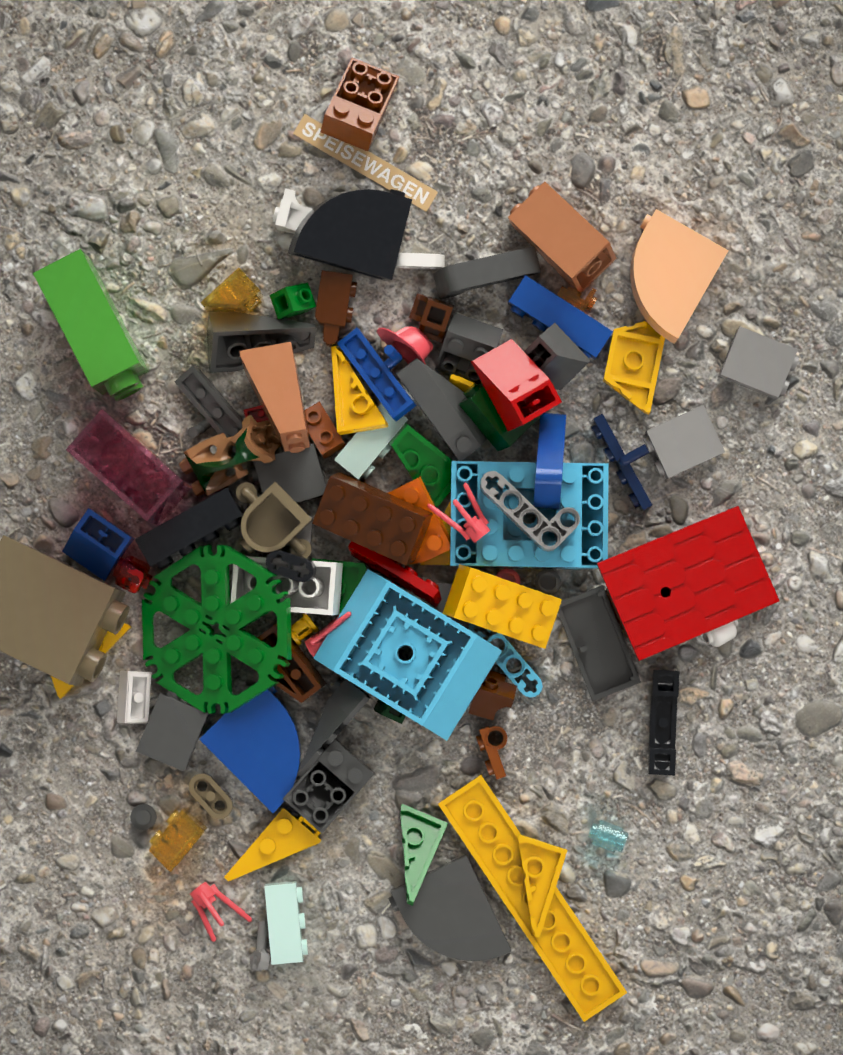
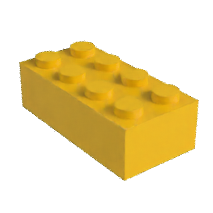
(502, 606)

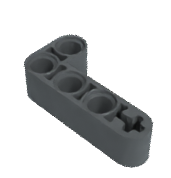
(486, 271)

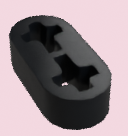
(289, 572)

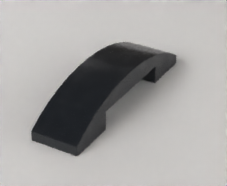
(663, 722)

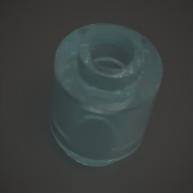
(608, 836)

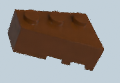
(300, 677)

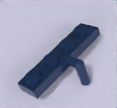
(615, 453)

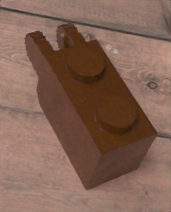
(333, 304)

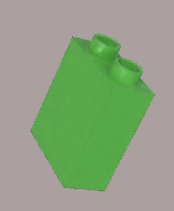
(92, 325)

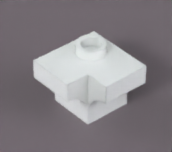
(289, 213)

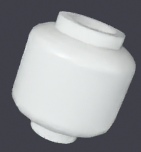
(721, 634)

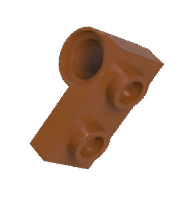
(323, 431)
(494, 763)

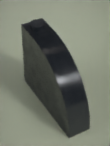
(355, 232)

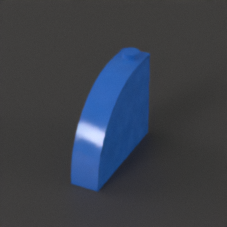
(259, 747)

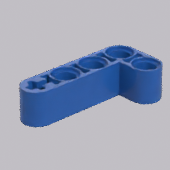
(550, 461)

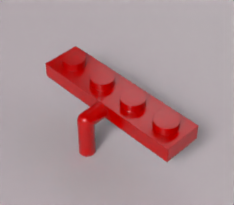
(400, 576)

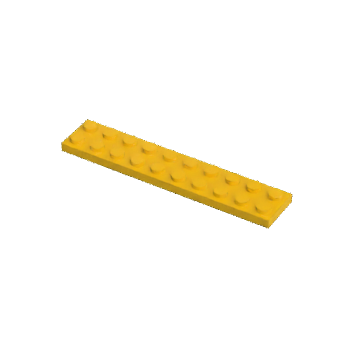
(563, 940)

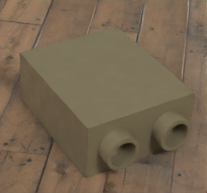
(55, 613)

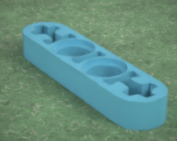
(508, 653)

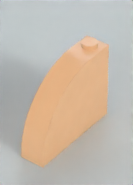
(671, 272)

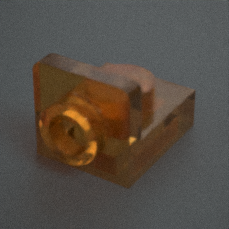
(573, 296)

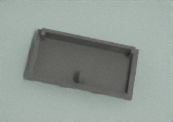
(598, 643)

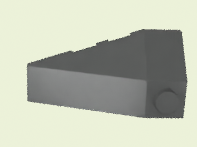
(441, 406)

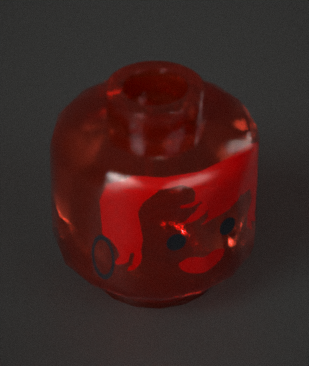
(132, 574)

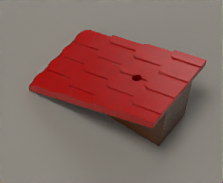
(710, 578)

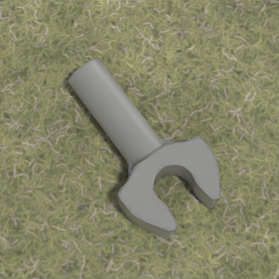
(260, 958)

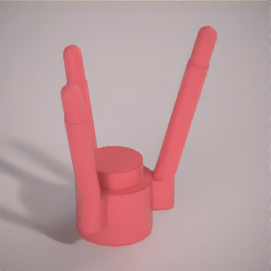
(475, 527)
(314, 642)
(204, 897)

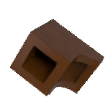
(432, 315)
(492, 696)

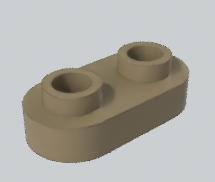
(210, 796)

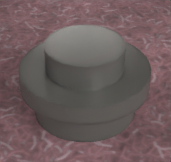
(548, 581)
(143, 817)

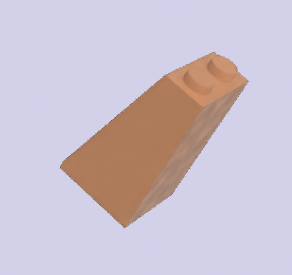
(562, 236)
(277, 386)

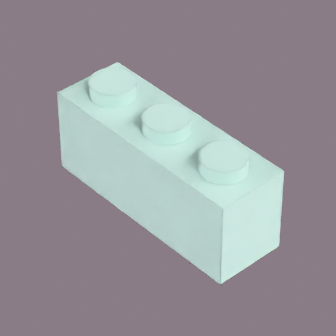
(368, 446)
(285, 922)

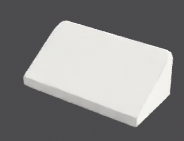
(134, 697)

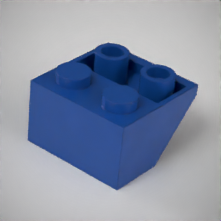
(97, 544)

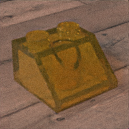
(234, 295)
(177, 838)

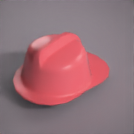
(408, 342)

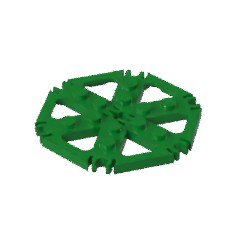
(232, 618)

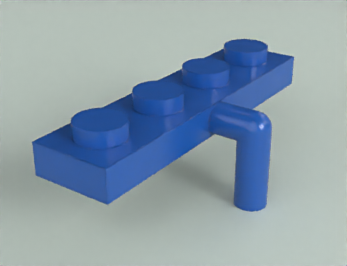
(378, 372)

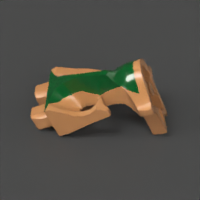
(212, 468)

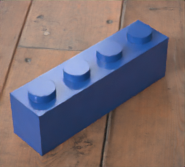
(548, 308)

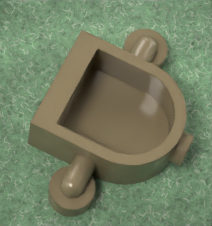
(272, 521)

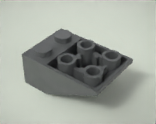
(328, 785)

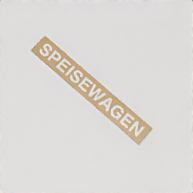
(366, 163)

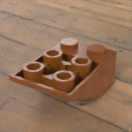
(359, 104)

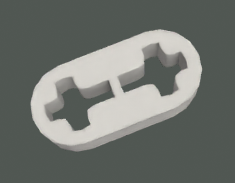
(420, 261)

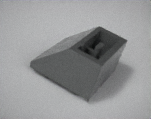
(465, 342)
(557, 356)

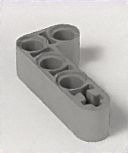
(525, 507)

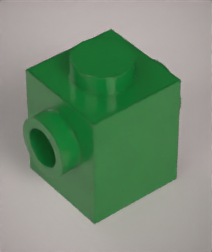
(298, 298)

